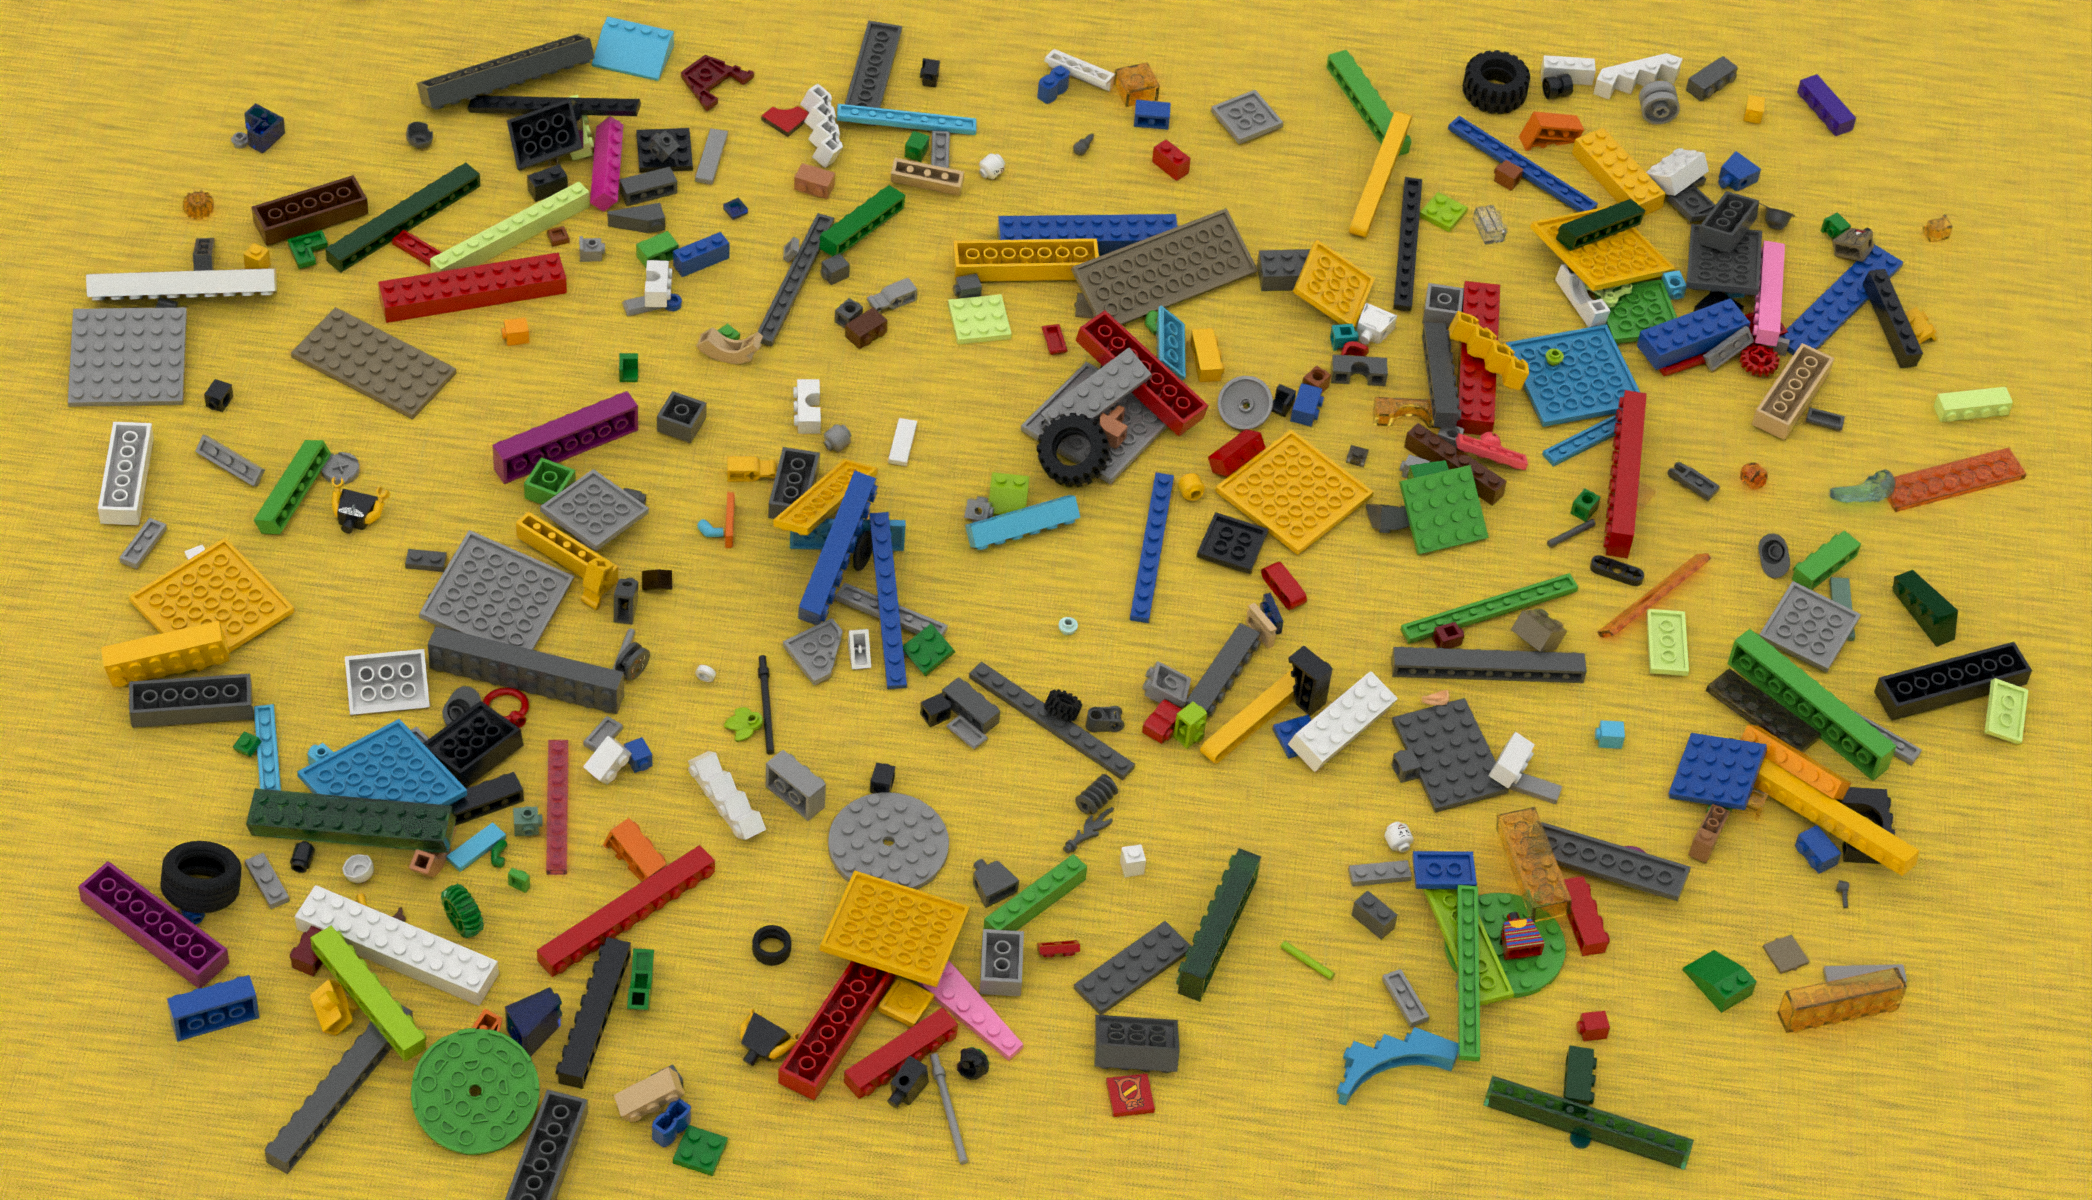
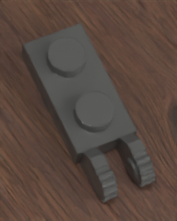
(1693, 480)

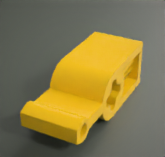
(749, 468)
(596, 581)

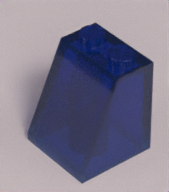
(534, 1019)

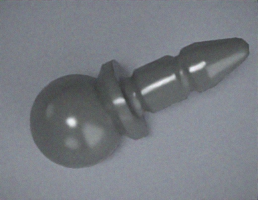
(1082, 145)

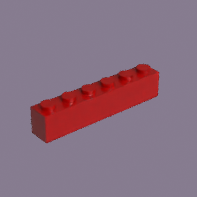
(886, 1061)

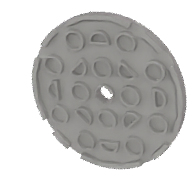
(914, 827)

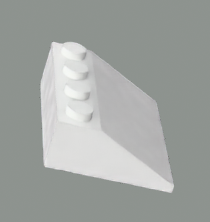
(387, 682)

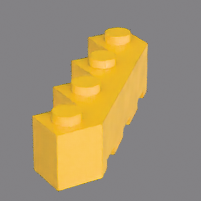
(1483, 344)

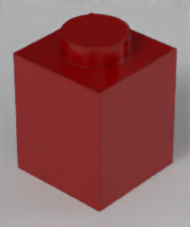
(1593, 1026)

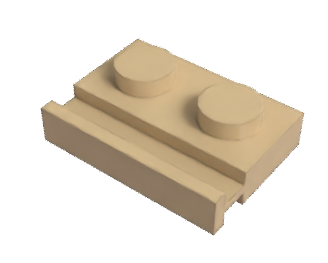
(1259, 621)

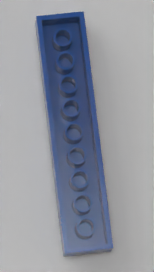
(1109, 230)

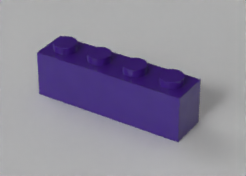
(1826, 105)

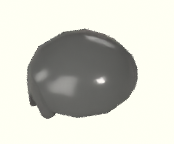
(419, 135)

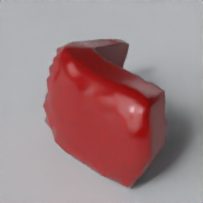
(1355, 348)

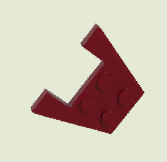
(707, 74)

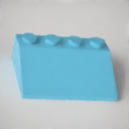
(633, 48)

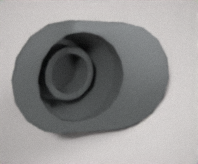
(1777, 218)
(1774, 555)
(460, 702)

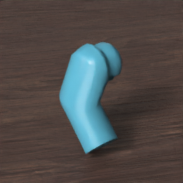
(708, 530)

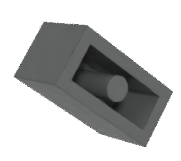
(1374, 915)

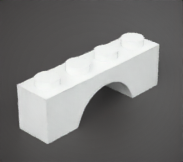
(1591, 311)

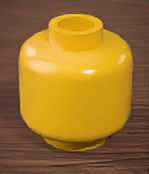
(1191, 486)

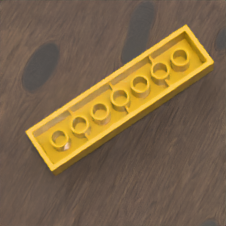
(1021, 258)

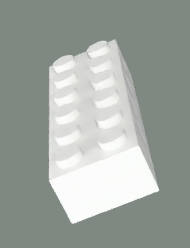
(125, 473)
(1342, 721)

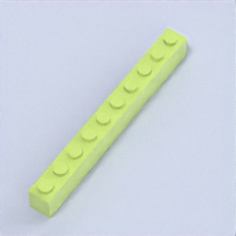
(514, 230)

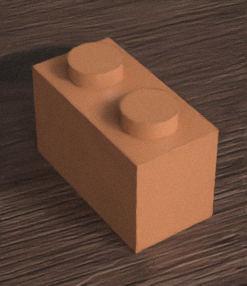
(814, 181)

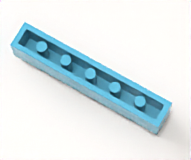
(1022, 521)

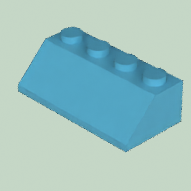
(1171, 342)

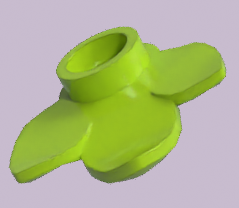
(743, 723)

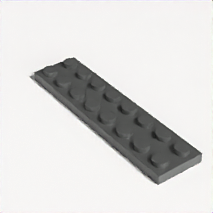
(874, 65)
(1617, 863)

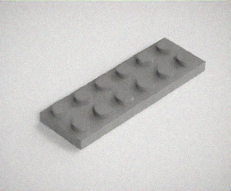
(1101, 389)

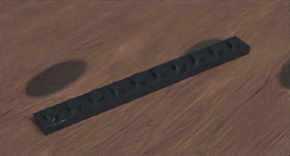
(525, 105)
(1407, 244)

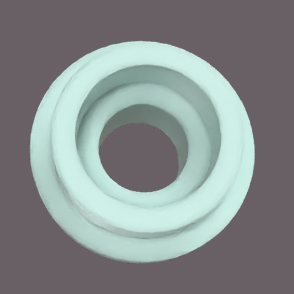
(1068, 625)

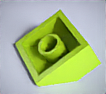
(1008, 492)

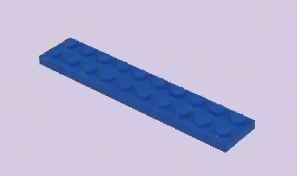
(1838, 302)

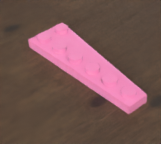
(971, 1009)

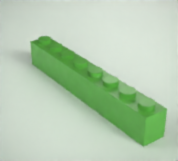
(1363, 95)

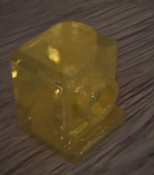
(1938, 229)

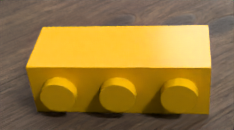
(1206, 355)

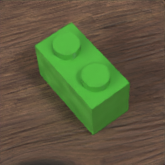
(656, 248)

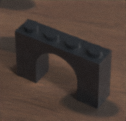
(1871, 804)

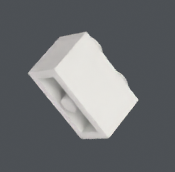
(607, 760)

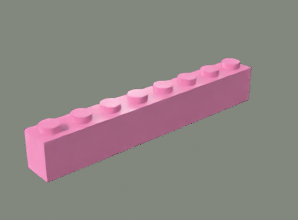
(1769, 299)

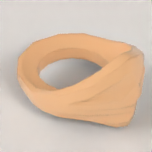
(1438, 698)

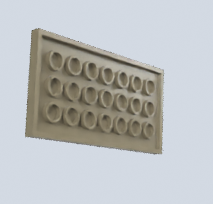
(373, 363)

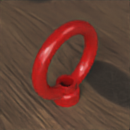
(516, 717)

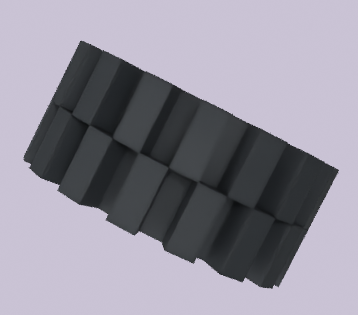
(1063, 705)

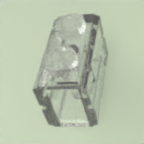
(1490, 224)

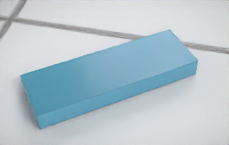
(475, 847)

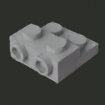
(1166, 684)

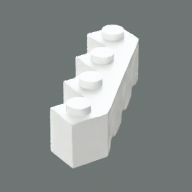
(1641, 72)
(822, 121)
(722, 792)

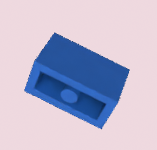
(1152, 114)
(1306, 405)
(1817, 849)

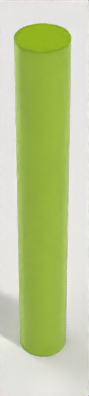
(1307, 960)

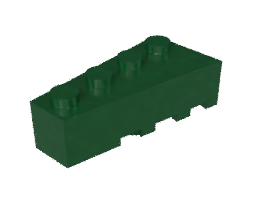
(1927, 607)

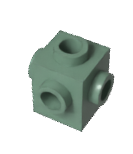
(527, 821)

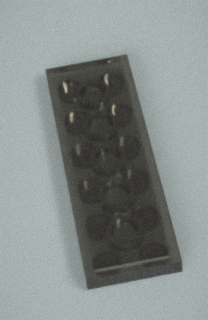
(1762, 710)

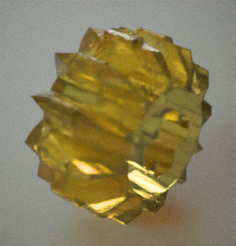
(198, 204)

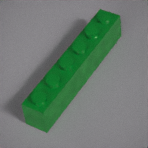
(862, 221)

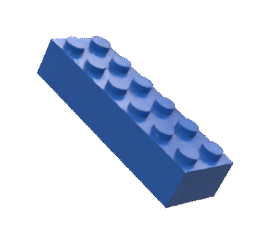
(1691, 333)

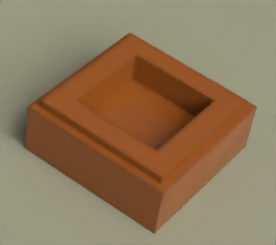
(558, 236)

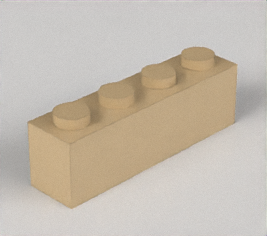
(927, 176)

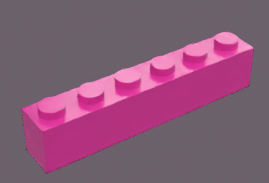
(606, 163)

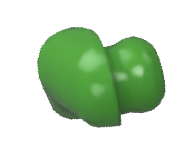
(1150, 320)

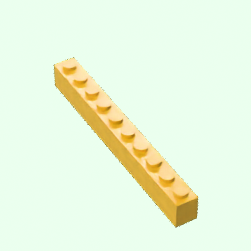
(1836, 818)

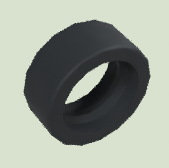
(773, 958)

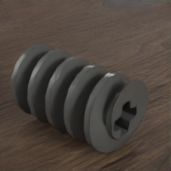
(1096, 794)

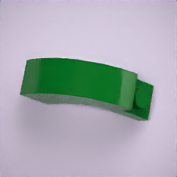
(641, 979)

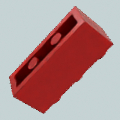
(1236, 452)

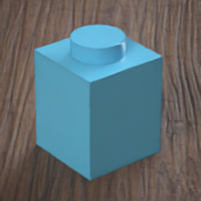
(1610, 734)

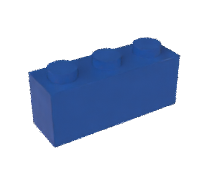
(701, 254)

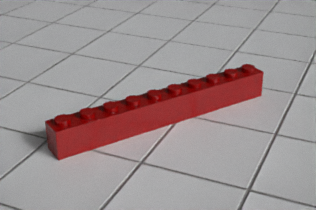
(626, 911)

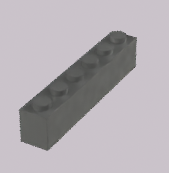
(1225, 669)

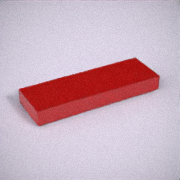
(415, 247)

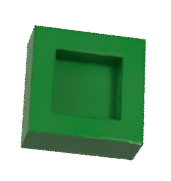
(247, 744)

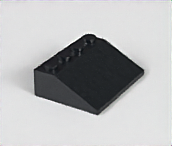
(546, 133)
(475, 743)

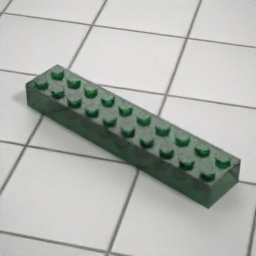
(351, 820)

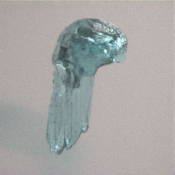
(1873, 489)

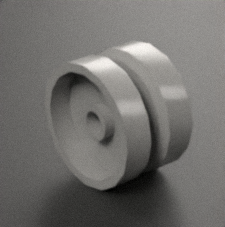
(1659, 102)

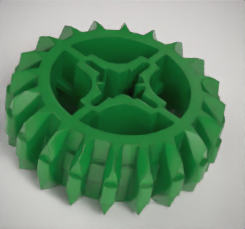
(462, 910)

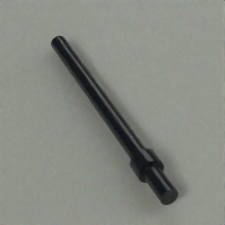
(763, 675)

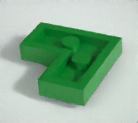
(303, 247)

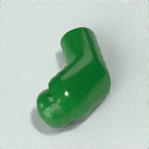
(496, 859)

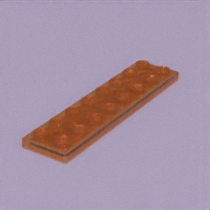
(1955, 479)

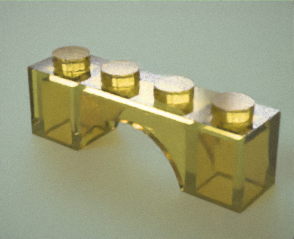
(1388, 410)

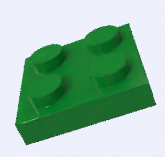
(928, 649)
(700, 1150)

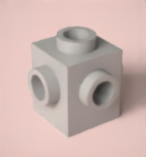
(972, 509)

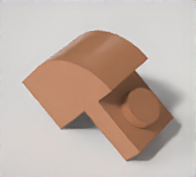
(1113, 426)

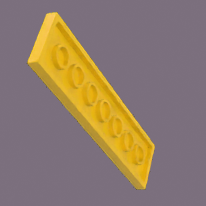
(821, 499)

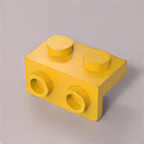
(1920, 326)

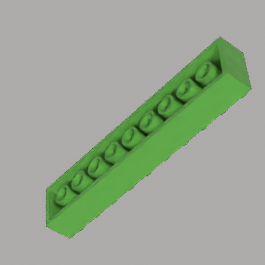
(1812, 703)

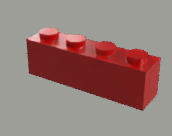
(1585, 919)

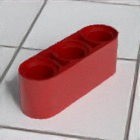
(1284, 585)

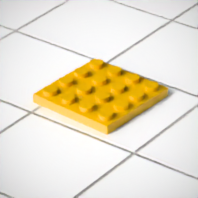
(1333, 284)

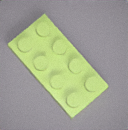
(1667, 642)

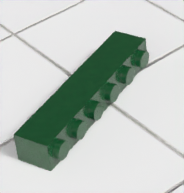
(1600, 224)

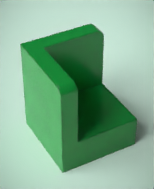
(628, 367)

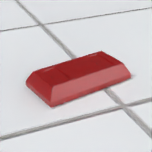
(1054, 339)

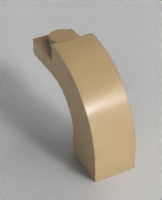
(728, 350)

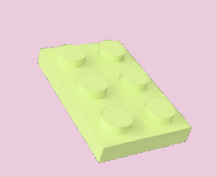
(2006, 711)

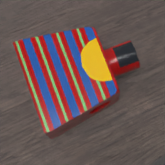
(1520, 938)

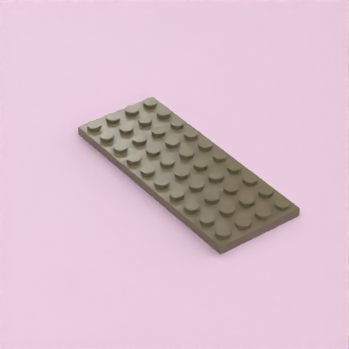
(1165, 268)

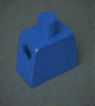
(1738, 173)

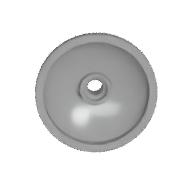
(1244, 391)

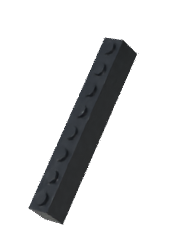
(594, 1013)

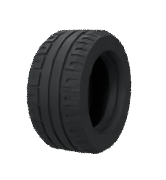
(200, 894)

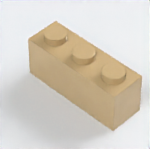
(649, 1095)

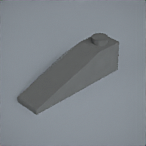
(1387, 517)

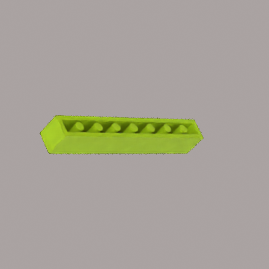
(368, 993)

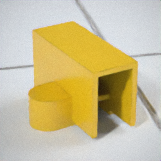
(333, 1007)

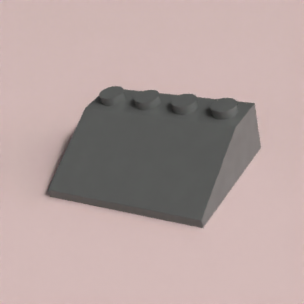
(1136, 1043)

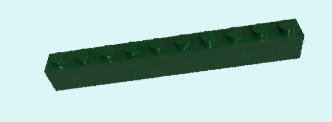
(402, 217)

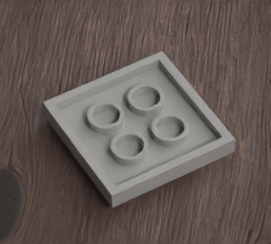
(1247, 116)

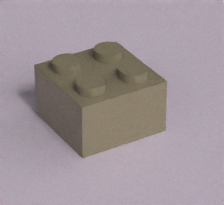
(1539, 629)

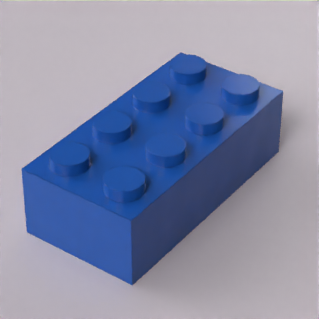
(213, 1008)

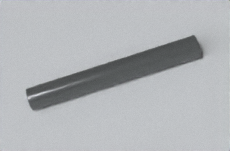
(1570, 533)

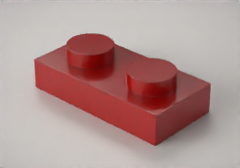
(1049, 949)

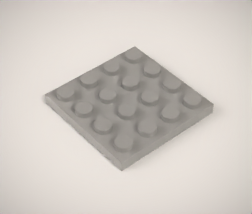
(594, 510)
(1809, 626)

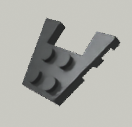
(1692, 202)

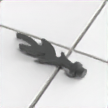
(1090, 830)

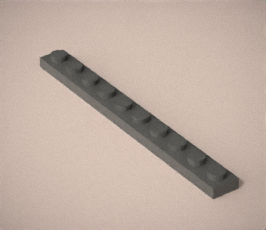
(794, 280)
(1065, 730)

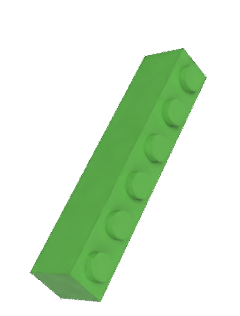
(292, 487)
(1038, 896)

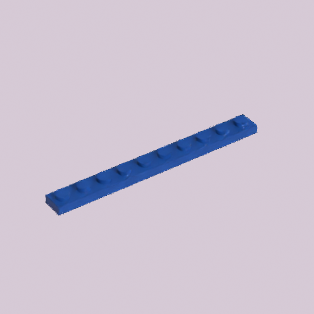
(1531, 171)
(1151, 548)
(887, 600)

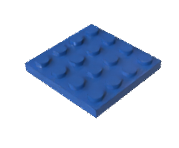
(1717, 771)

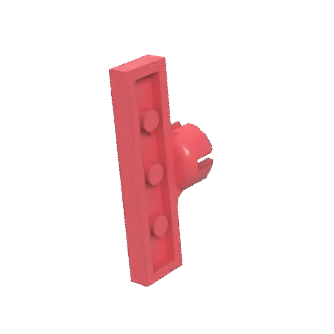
(1491, 448)

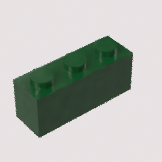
(1578, 1075)

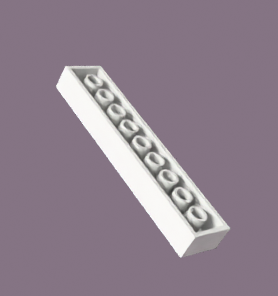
(181, 282)
(401, 945)

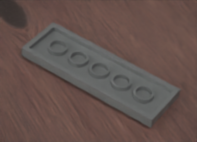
(1132, 968)

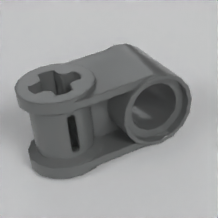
(1103, 718)

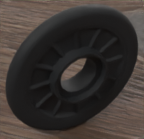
(862, 551)

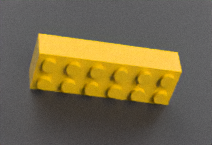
(1617, 170)
(165, 654)

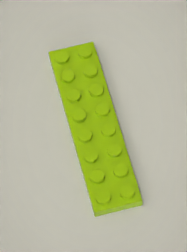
(1492, 978)

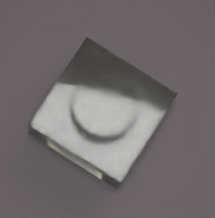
(1357, 456)

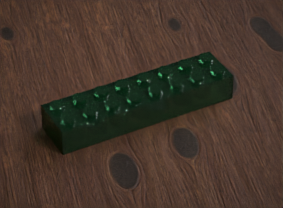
(1218, 924)

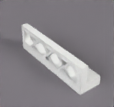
(1081, 69)

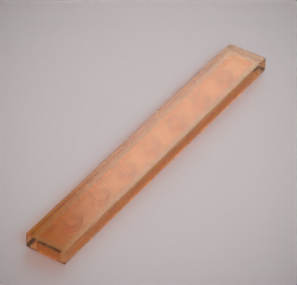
(1654, 595)

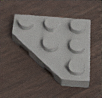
(816, 650)

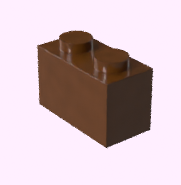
(866, 328)

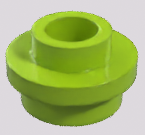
(1554, 357)

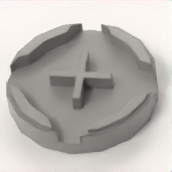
(341, 465)

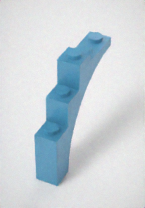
(1416, 1049)

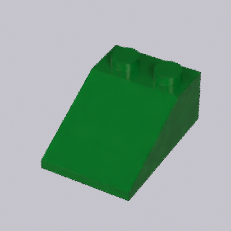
(1721, 980)

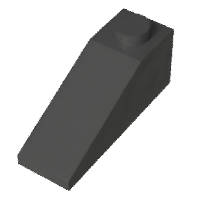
(640, 218)
(204, 254)

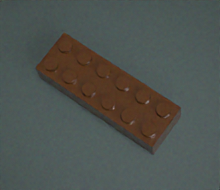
(310, 210)

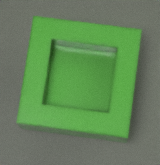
(729, 332)
(519, 880)

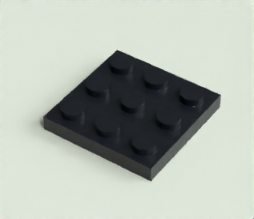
(679, 161)
(1232, 543)

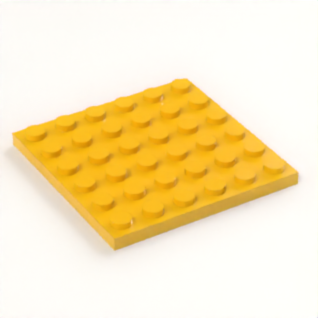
(1607, 262)
(1294, 491)
(213, 588)
(894, 928)

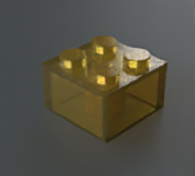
(1136, 83)

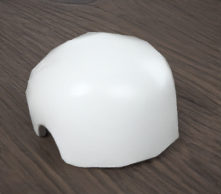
(358, 868)

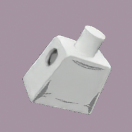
(1375, 324)

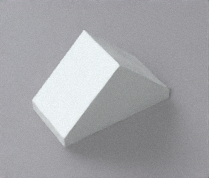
(859, 649)

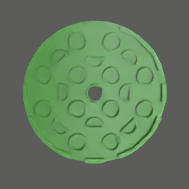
(1528, 973)
(480, 1122)

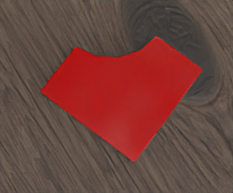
(785, 120)

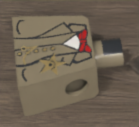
(1854, 244)

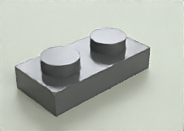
(426, 560)

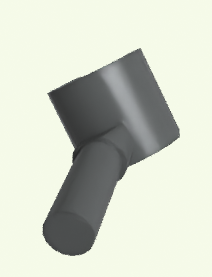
(1843, 887)

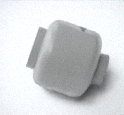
(837, 438)

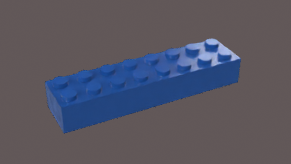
(836, 550)

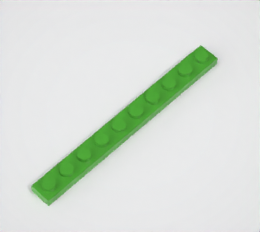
(1491, 607)
(1468, 973)

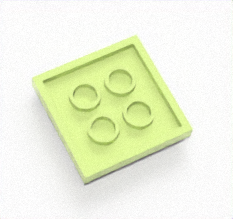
(979, 319)

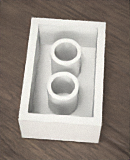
(1679, 170)

